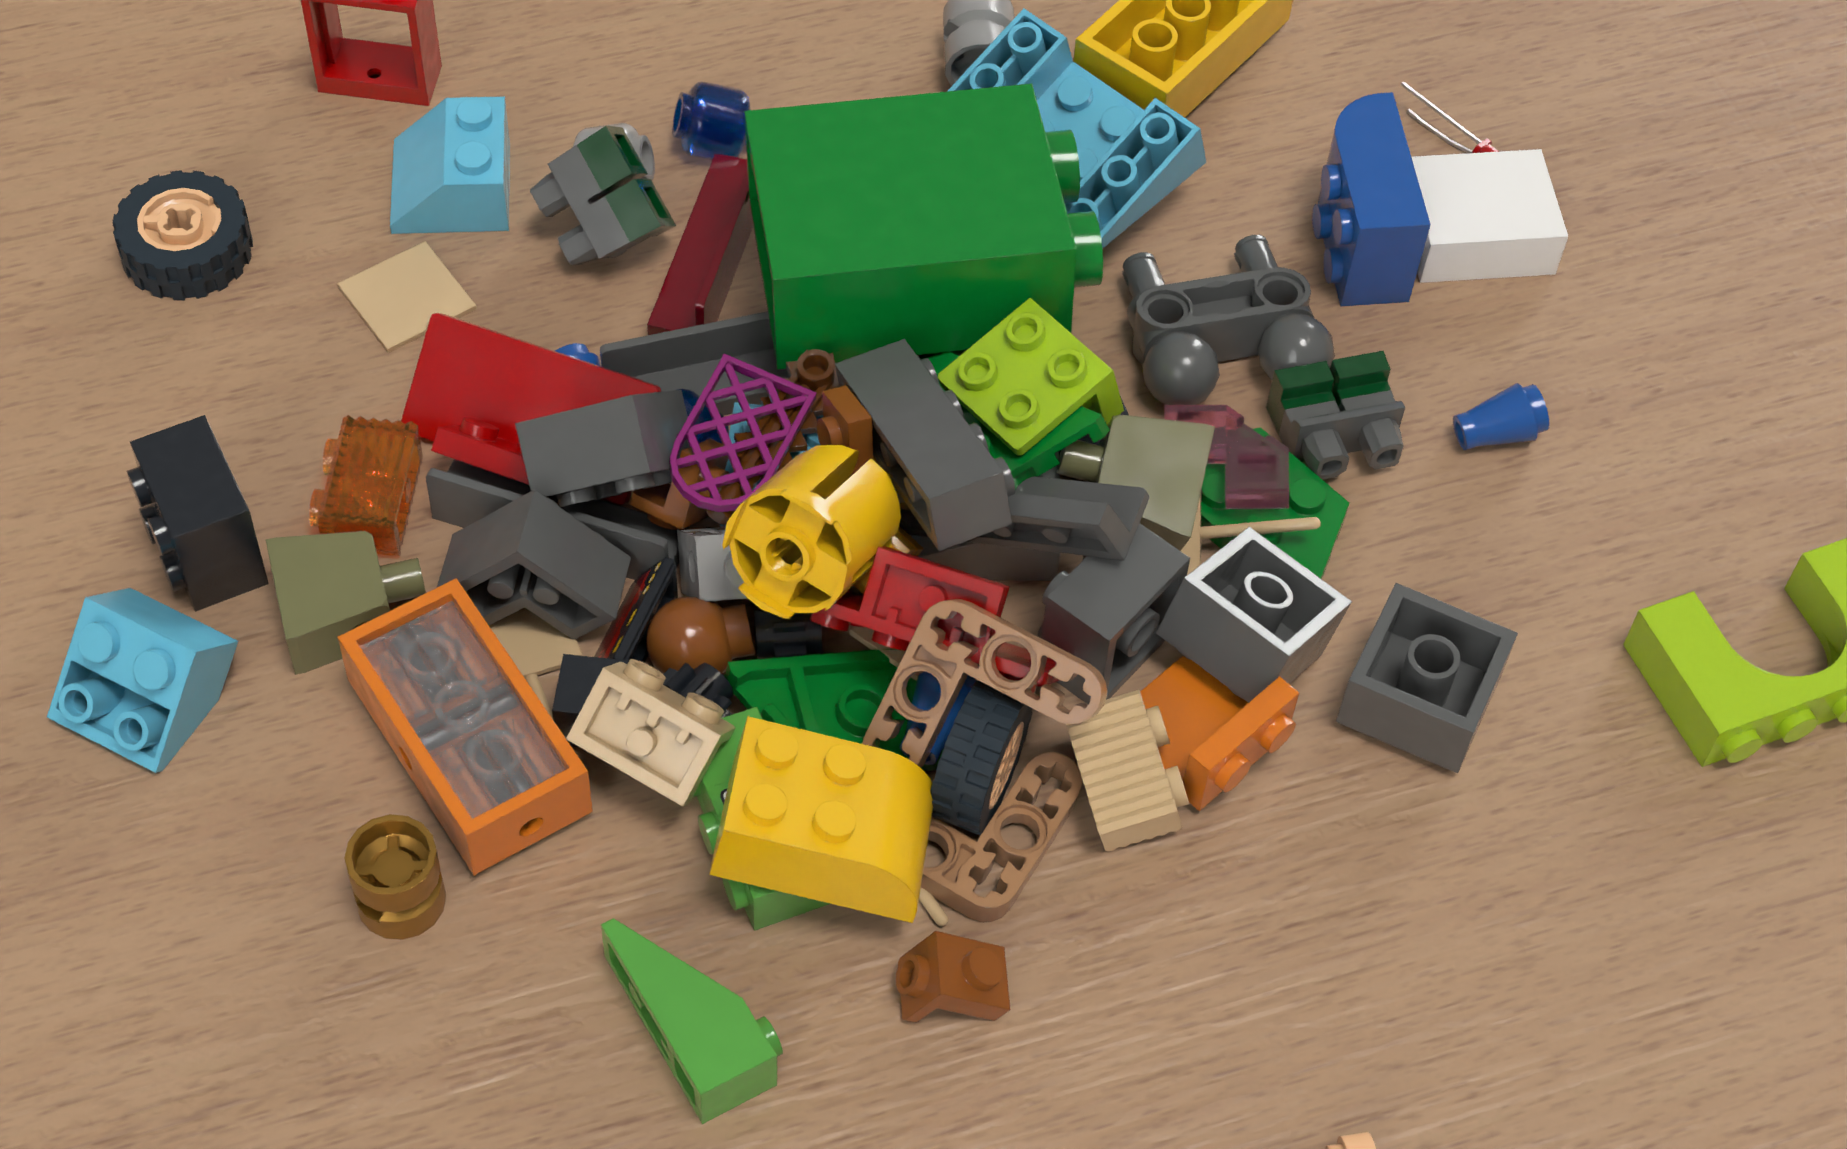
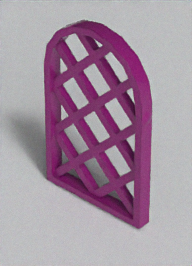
(762, 379)

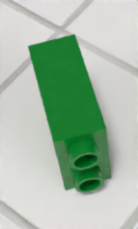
(914, 219)

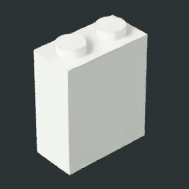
(1489, 216)

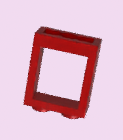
(346, 64)

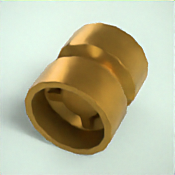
(395, 876)

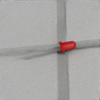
(1481, 147)

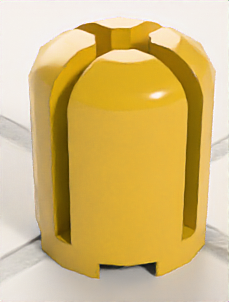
(812, 530)

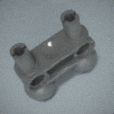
(1197, 323)

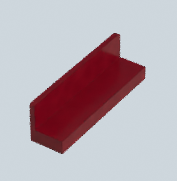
(707, 251)

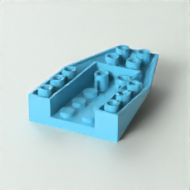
(1124, 152)

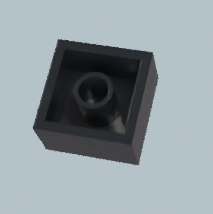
(196, 514)

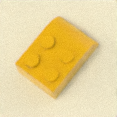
(825, 820)

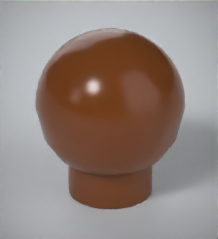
(698, 633)

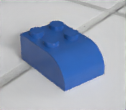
(1371, 206)

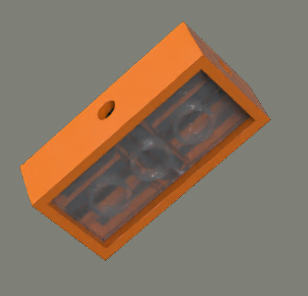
(466, 725)

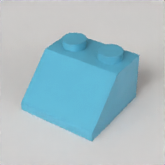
(453, 169)

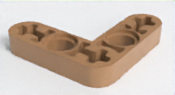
(954, 664)
(972, 860)

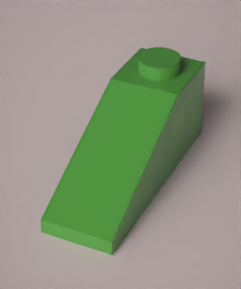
(696, 1023)

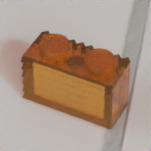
(369, 481)

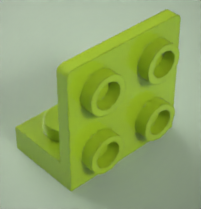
(1030, 378)

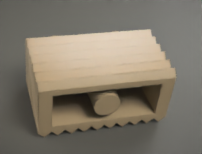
(1125, 773)

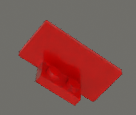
(482, 382)
(901, 593)

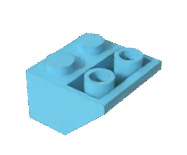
(139, 676)

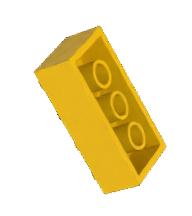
(1176, 46)

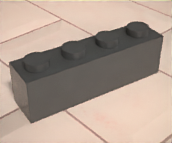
(928, 446)

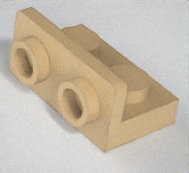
(650, 729)

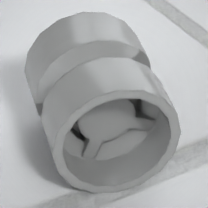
(970, 29)

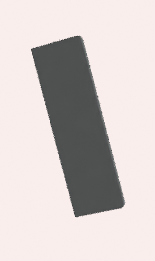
(691, 354)
(472, 493)
(1063, 518)

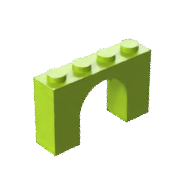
(1720, 698)

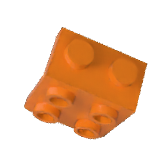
(1213, 730)

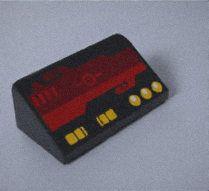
(644, 598)

